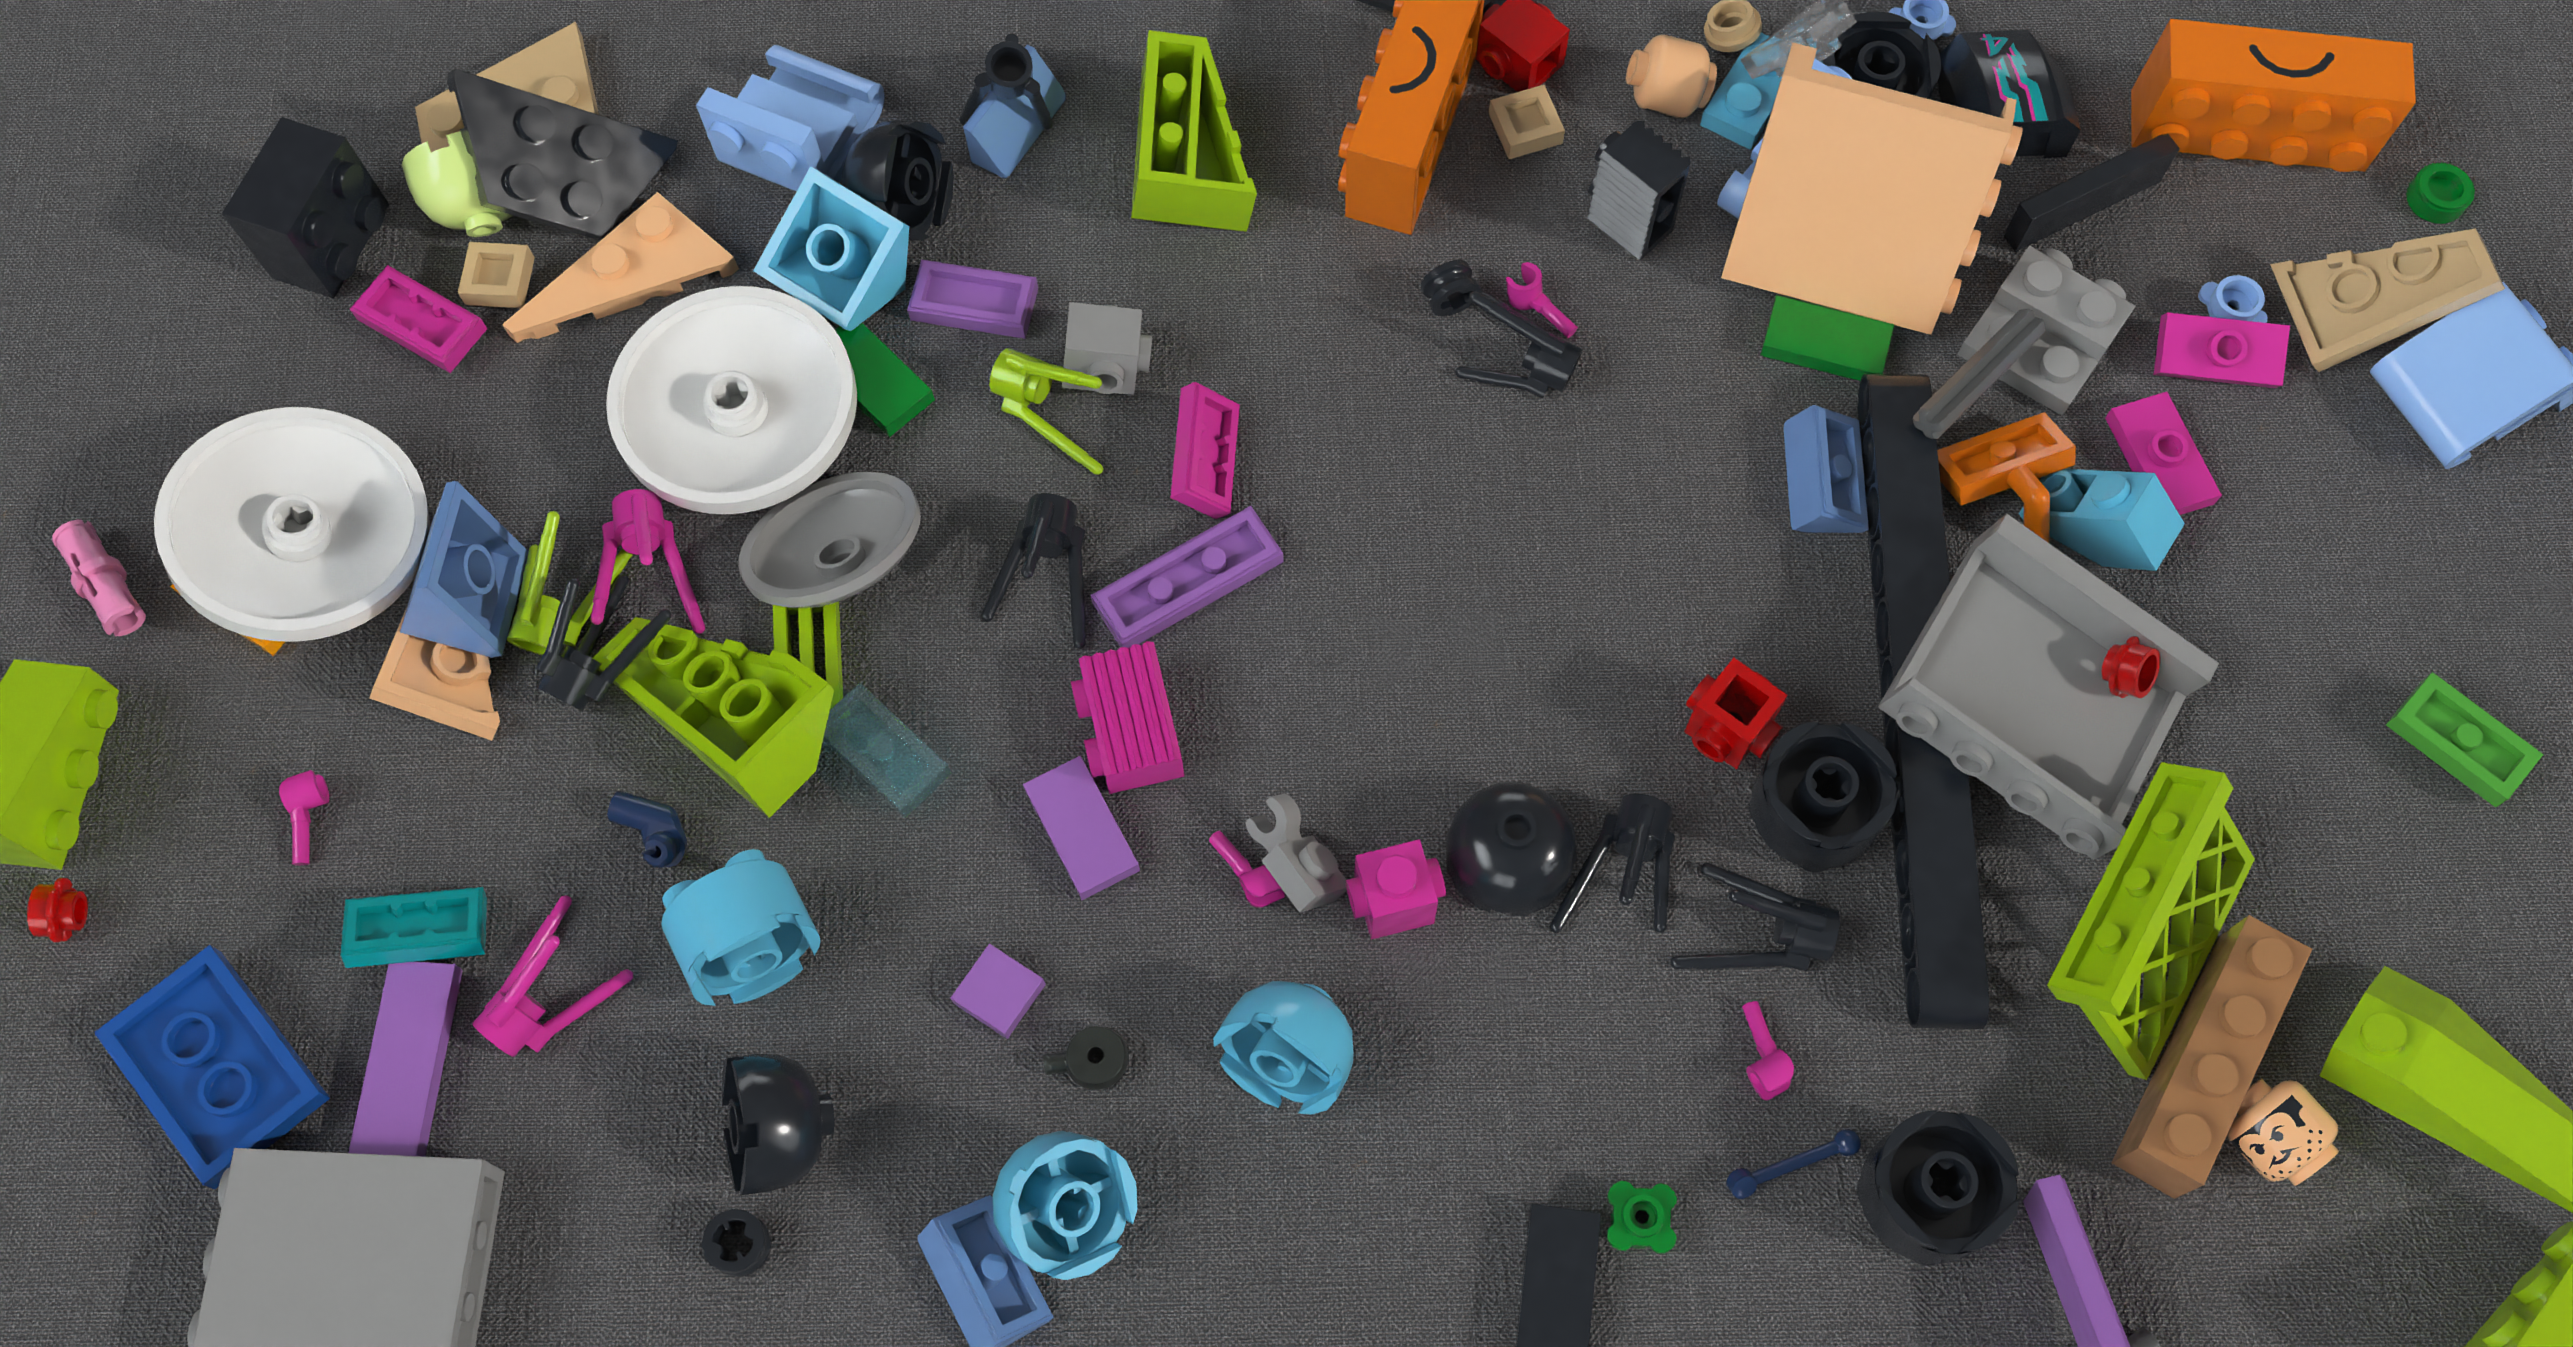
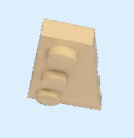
(549, 68)
(2378, 295)

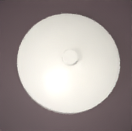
(731, 400)
(292, 524)

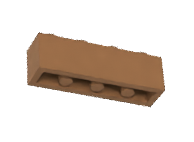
(2212, 1057)

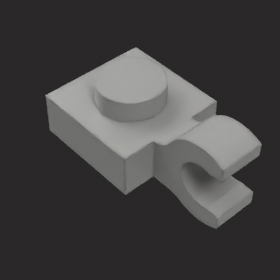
(1298, 864)

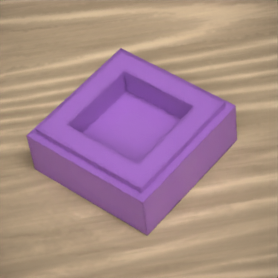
(998, 991)

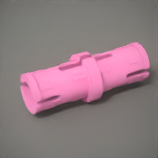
(98, 578)

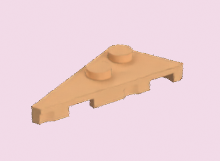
(631, 264)
(438, 684)

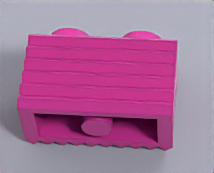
(1129, 716)

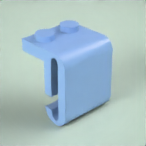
(793, 120)
(2477, 375)

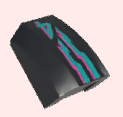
(1993, 65)

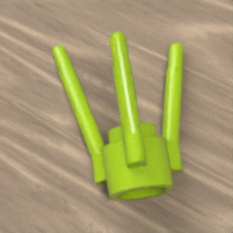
(1028, 380)
(537, 611)

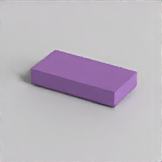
(973, 299)
(1081, 827)

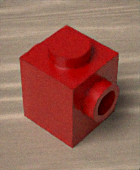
(1521, 43)

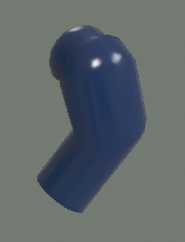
(658, 826)

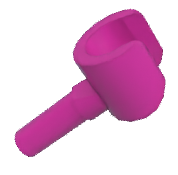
(1532, 297)
(298, 796)
(1256, 883)
(1775, 1070)

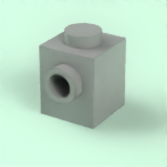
(1106, 345)

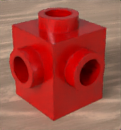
(1734, 714)

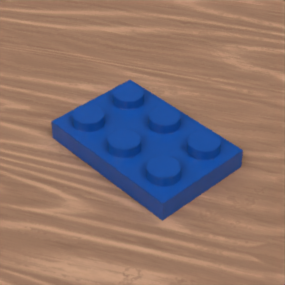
(211, 1065)

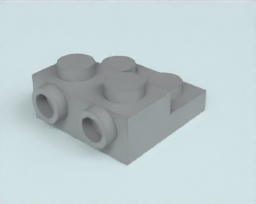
(2078, 321)

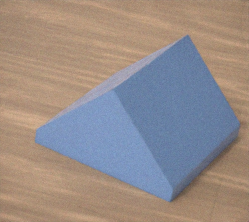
(466, 578)

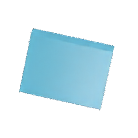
(836, 252)

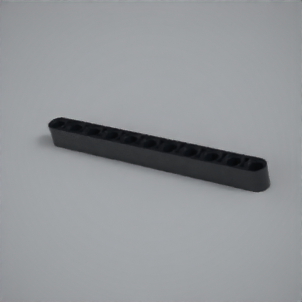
(1933, 805)

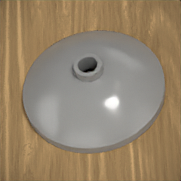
(830, 540)

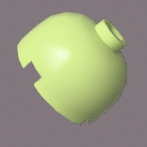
(447, 188)

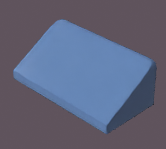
(1006, 128)
(1825, 472)
(981, 1278)

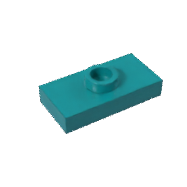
(414, 927)

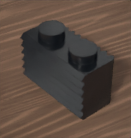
(1637, 188)

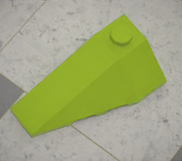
(734, 708)
(2455, 1083)

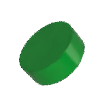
(2440, 193)

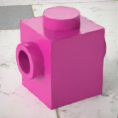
(1395, 889)

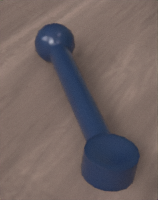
(1744, 1183)

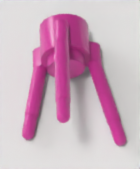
(640, 530)
(514, 1015)

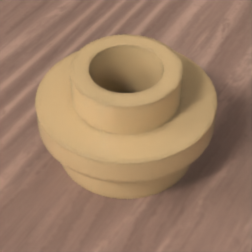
(1732, 25)

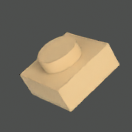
(1526, 121)
(496, 275)

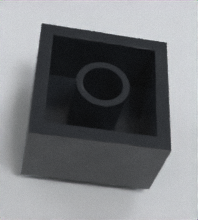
(307, 207)

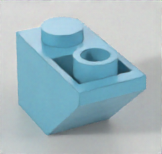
(2112, 516)

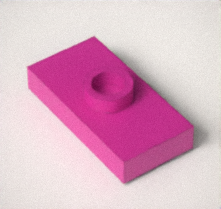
(418, 319)
(2221, 350)
(2159, 443)
(1205, 450)

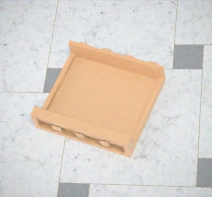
(1867, 196)

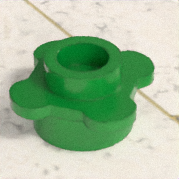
(1625, 1229)

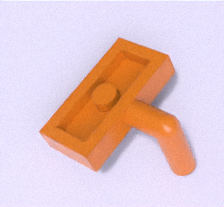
(2006, 460)

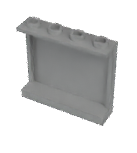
(2018, 691)
(348, 1251)

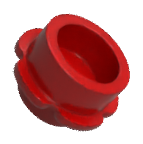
(2131, 668)
(56, 910)

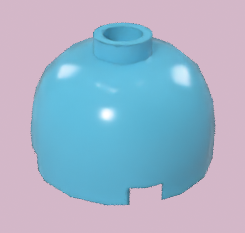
(1287, 1044)
(1064, 1204)

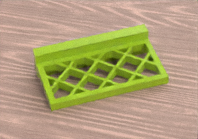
(2131, 908)

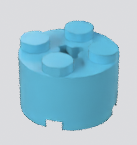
(738, 929)

